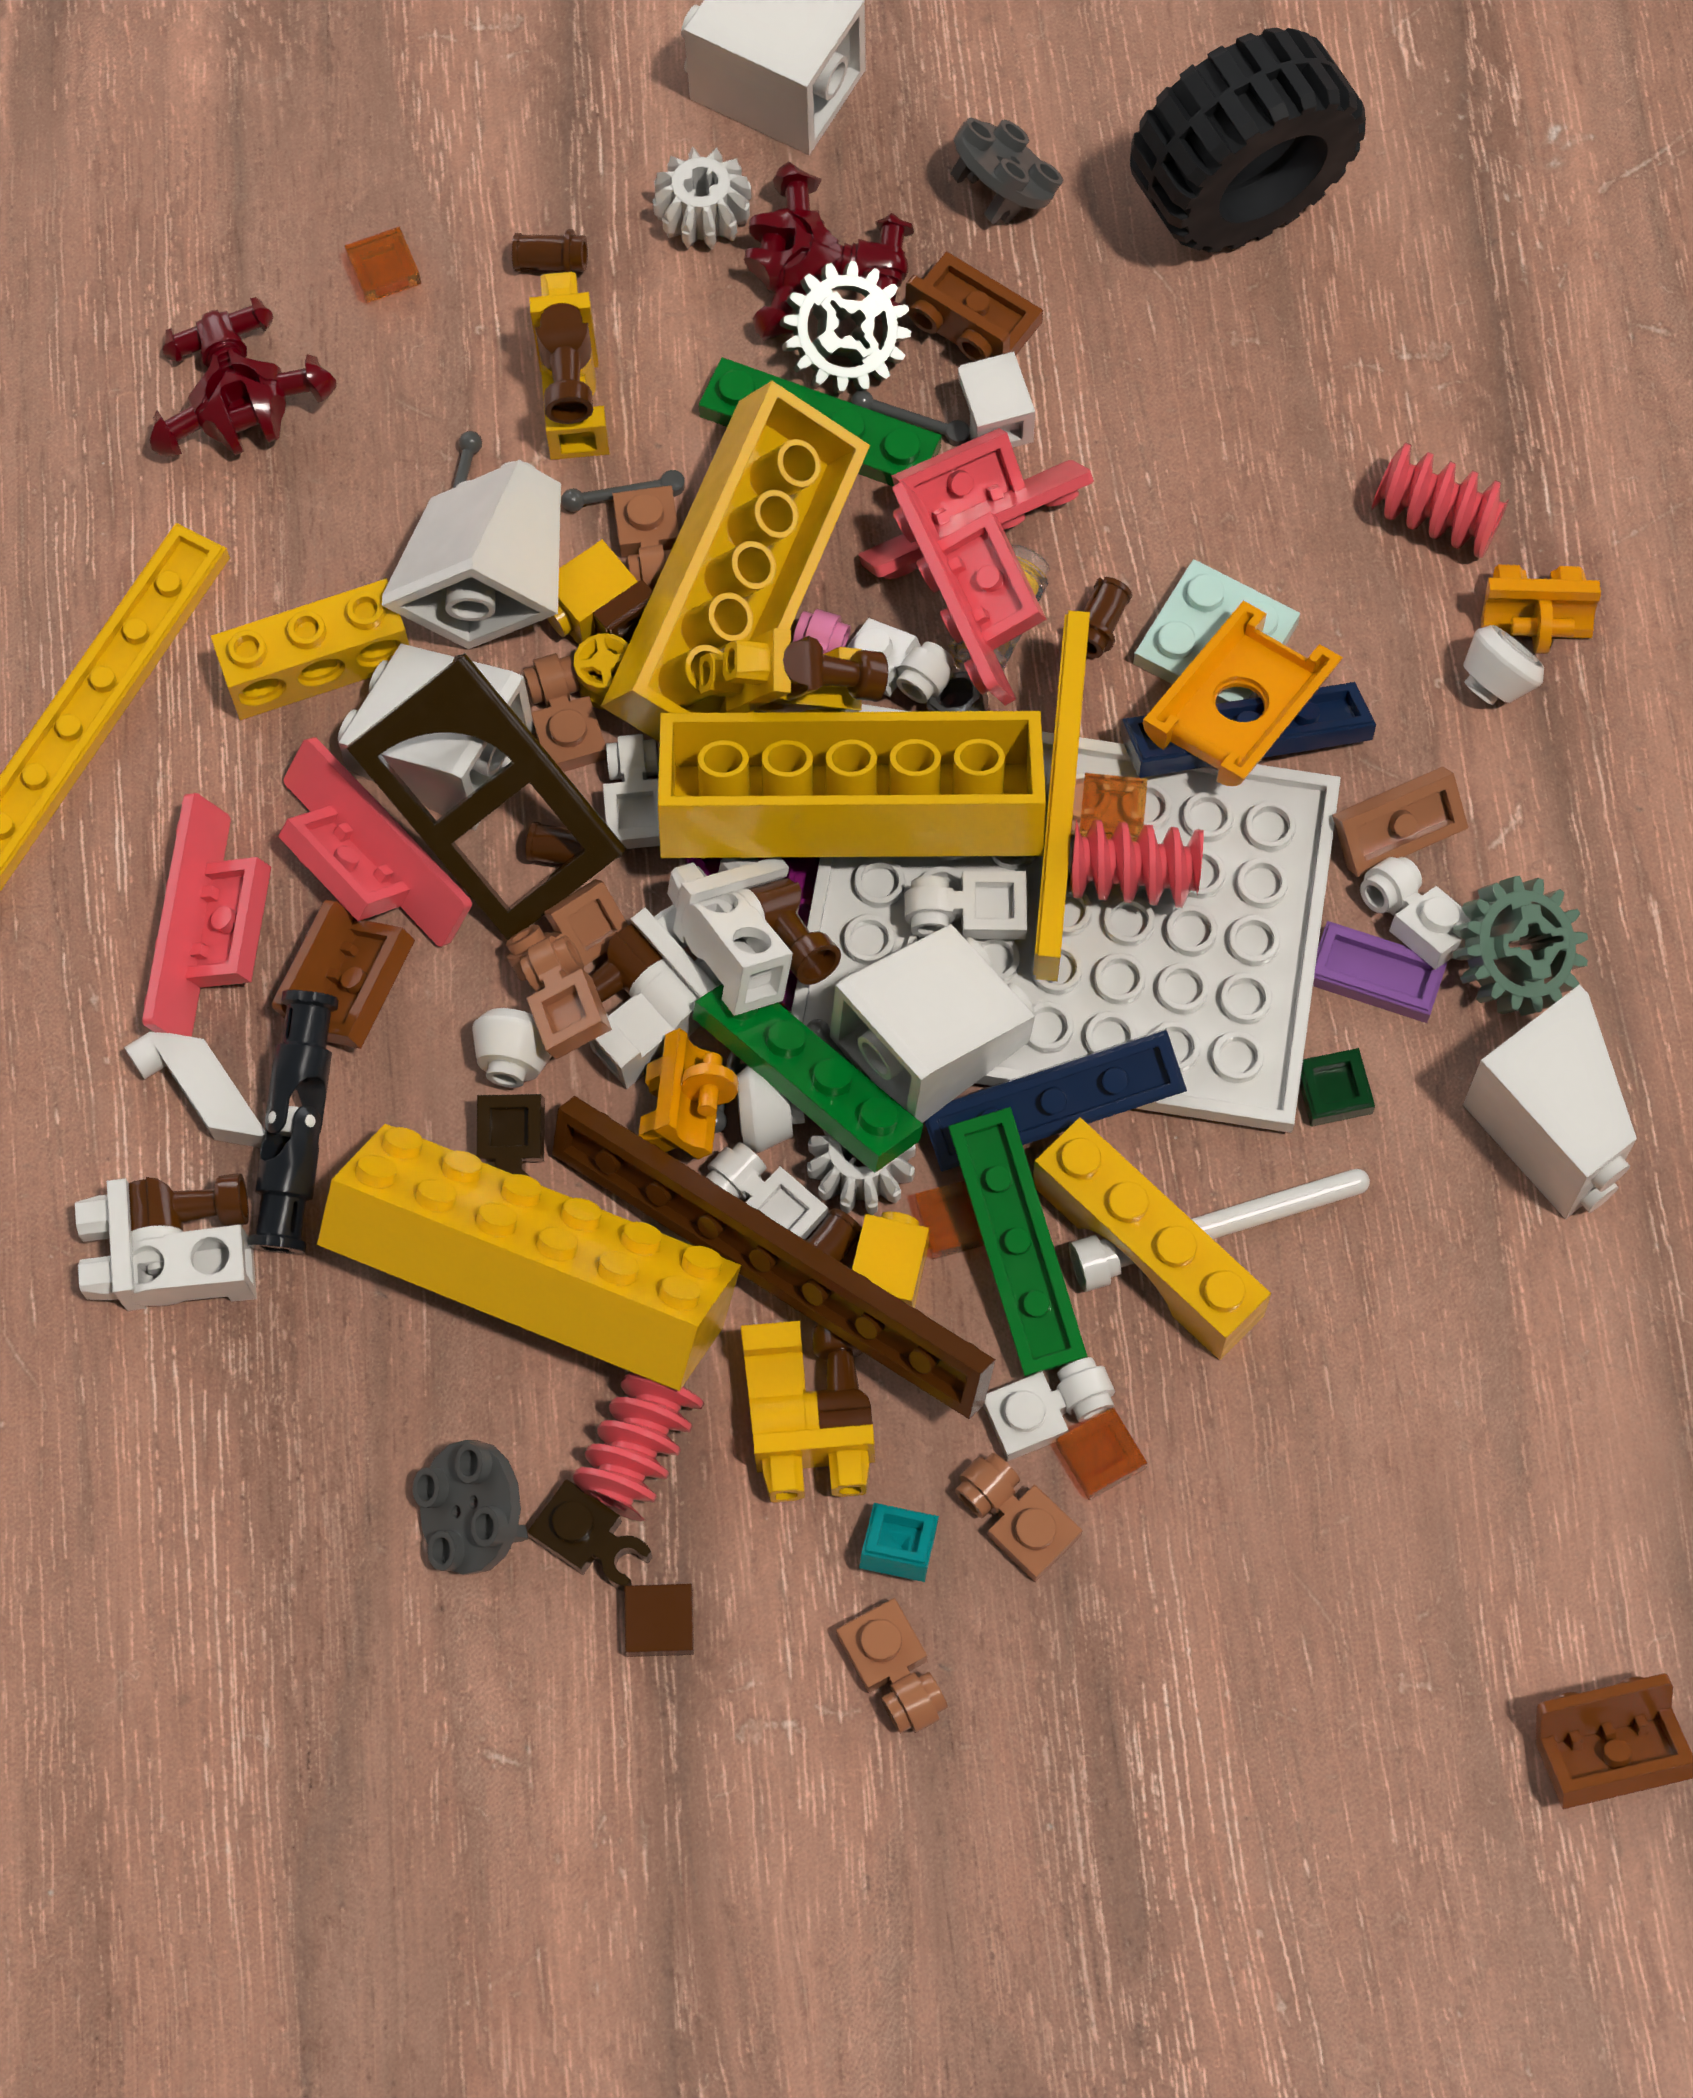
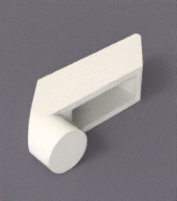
(202, 1082)

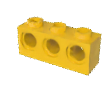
(308, 649)

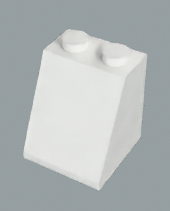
(776, 62)
(483, 557)
(436, 765)
(930, 1020)
(1557, 1106)

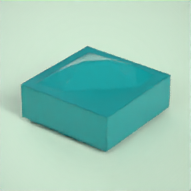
(899, 1542)

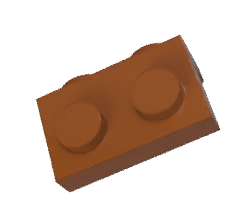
(971, 309)
(349, 962)
(1612, 1741)

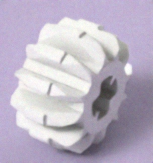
(702, 198)
(840, 1175)

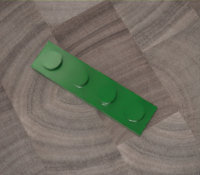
(891, 441)
(813, 1078)
(1018, 1242)

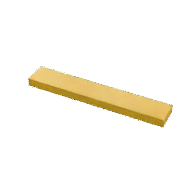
(1061, 796)

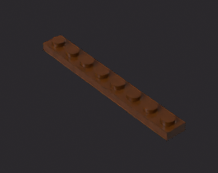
(774, 1257)

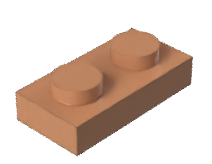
(1400, 820)

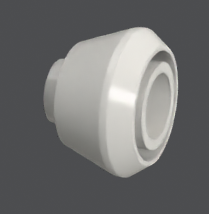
(1501, 666)
(509, 1047)
(764, 1112)

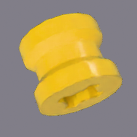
(596, 657)

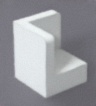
(998, 398)

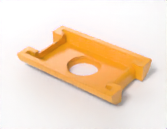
(1237, 658)

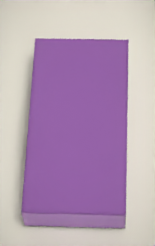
(1376, 972)

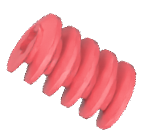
(1441, 500)
(1136, 863)
(634, 1443)

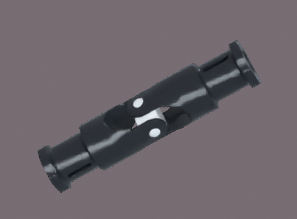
(291, 1132)

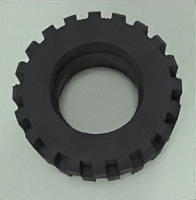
(1247, 139)

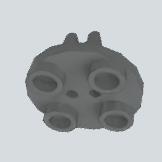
(1005, 165)
(469, 1507)

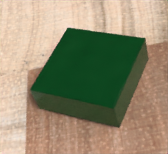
(1335, 1087)

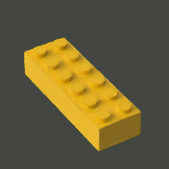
(739, 552)
(851, 784)
(529, 1255)

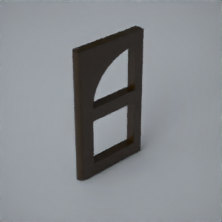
(467, 704)

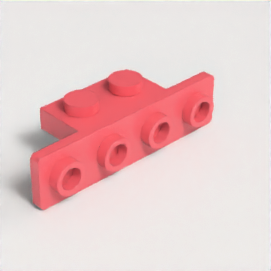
(967, 485)
(980, 584)
(364, 851)
(206, 919)

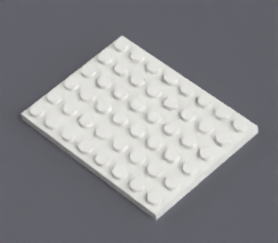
(1219, 973)

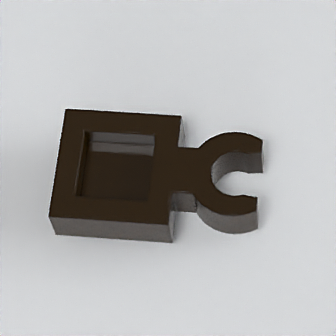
(511, 1130)
(582, 1530)

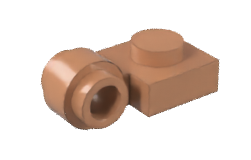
(646, 530)
(565, 727)
(585, 916)
(565, 997)
(1030, 1529)
(885, 1652)

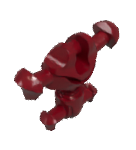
(800, 244)
(234, 389)

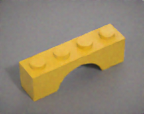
(1190, 1270)

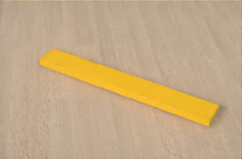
(102, 688)

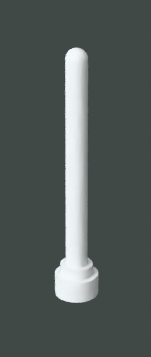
(1099, 1260)

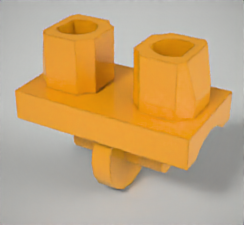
(1541, 607)
(688, 1091)

